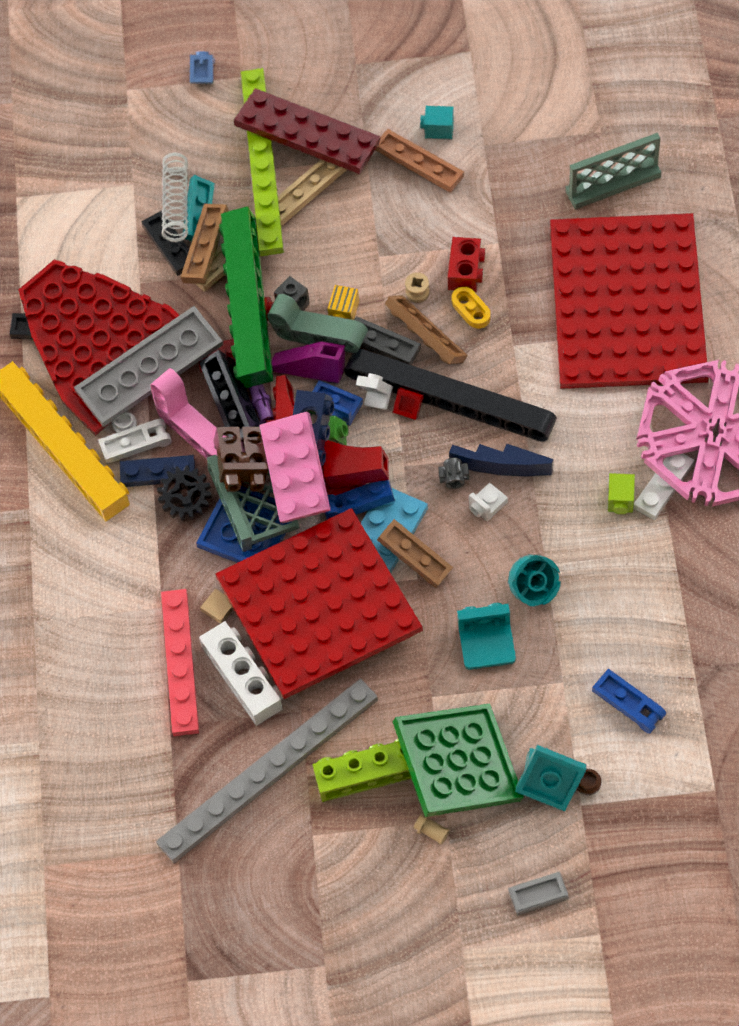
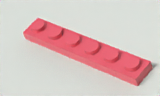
(180, 663)

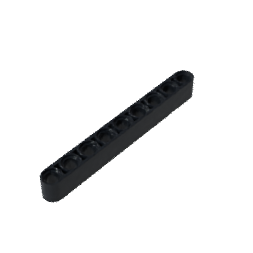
(456, 395)

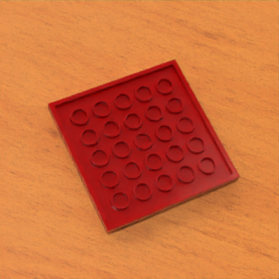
(318, 603)

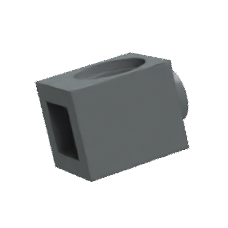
(294, 290)

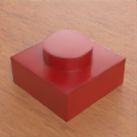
(408, 403)

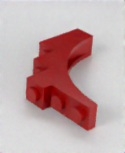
(343, 463)

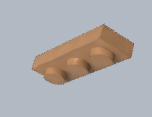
(414, 553)

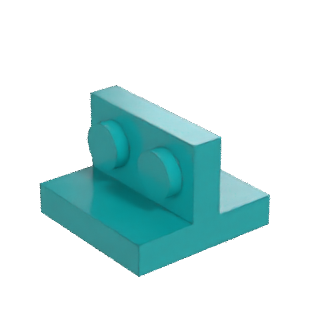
(550, 777)

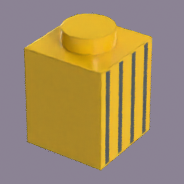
(343, 302)

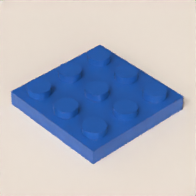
(219, 535)

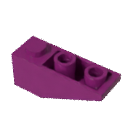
(314, 361)

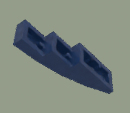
(510, 462)

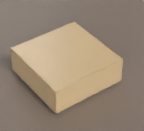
(217, 606)

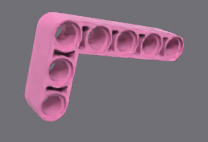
(177, 413)

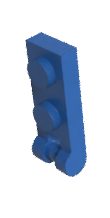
(361, 498)
(628, 700)

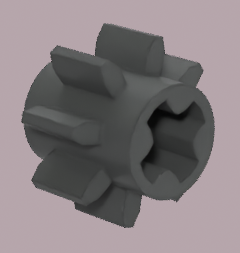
(453, 473)

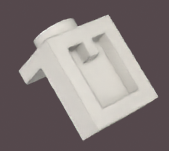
(487, 502)

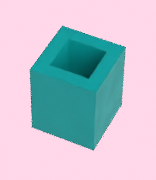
(438, 122)

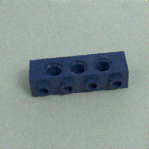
(324, 407)

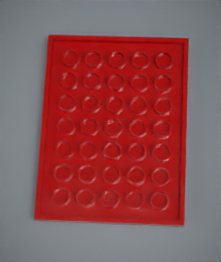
(626, 299)

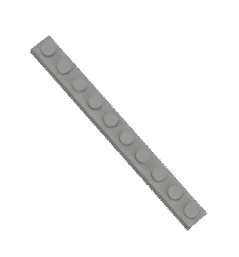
(266, 771)

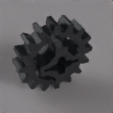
(193, 490)

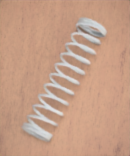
(174, 222)

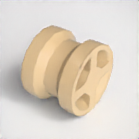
(414, 293)

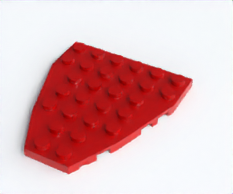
(84, 324)

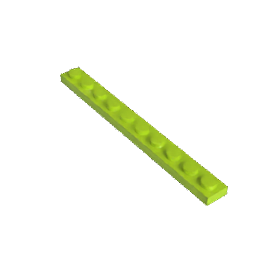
(263, 177)

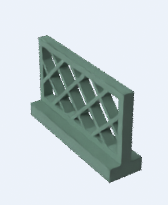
(624, 176)
(239, 517)

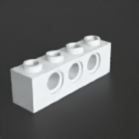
(259, 706)

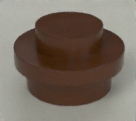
(590, 782)

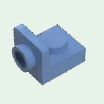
(202, 68)

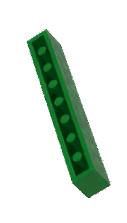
(246, 298)

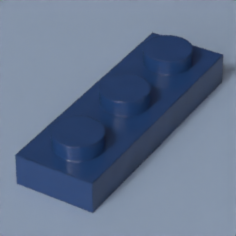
(150, 471)

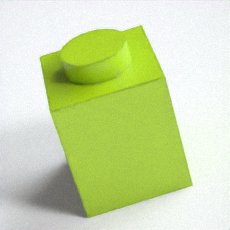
(621, 493)

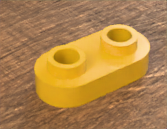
(473, 308)

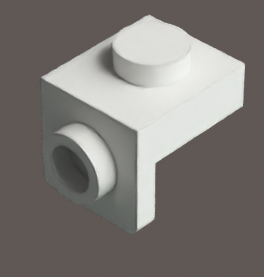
(377, 391)

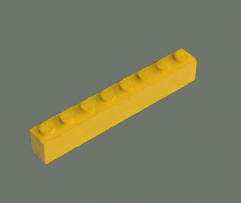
(61, 443)

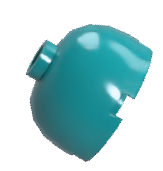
(534, 579)

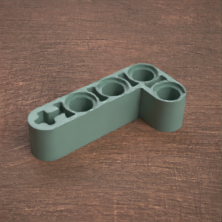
(310, 327)

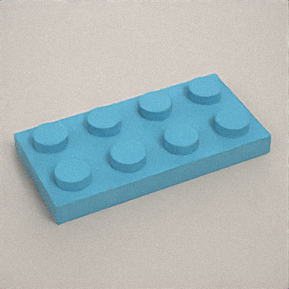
(405, 510)

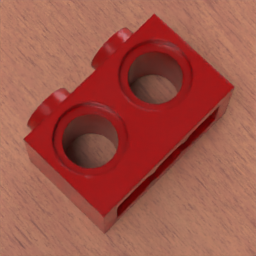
(465, 264)

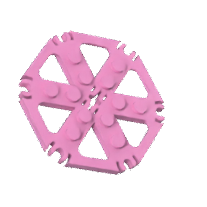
(697, 428)

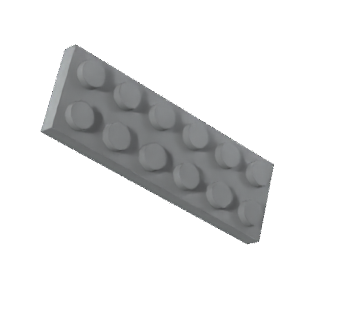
(129, 376)

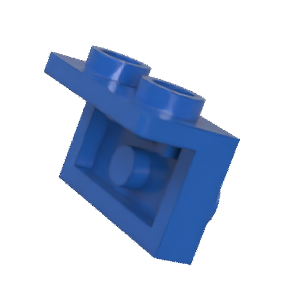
(345, 403)

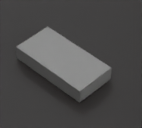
(538, 893)

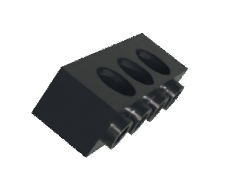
(228, 393)

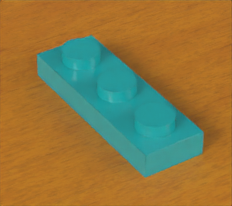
(199, 193)

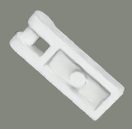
(134, 440)

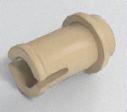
(431, 829)

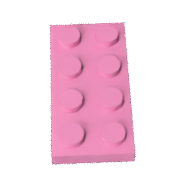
(294, 467)

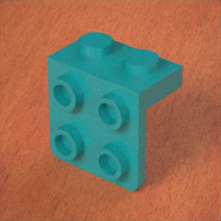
(486, 636)

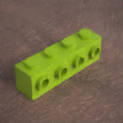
(360, 770)

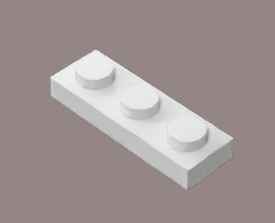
(658, 491)

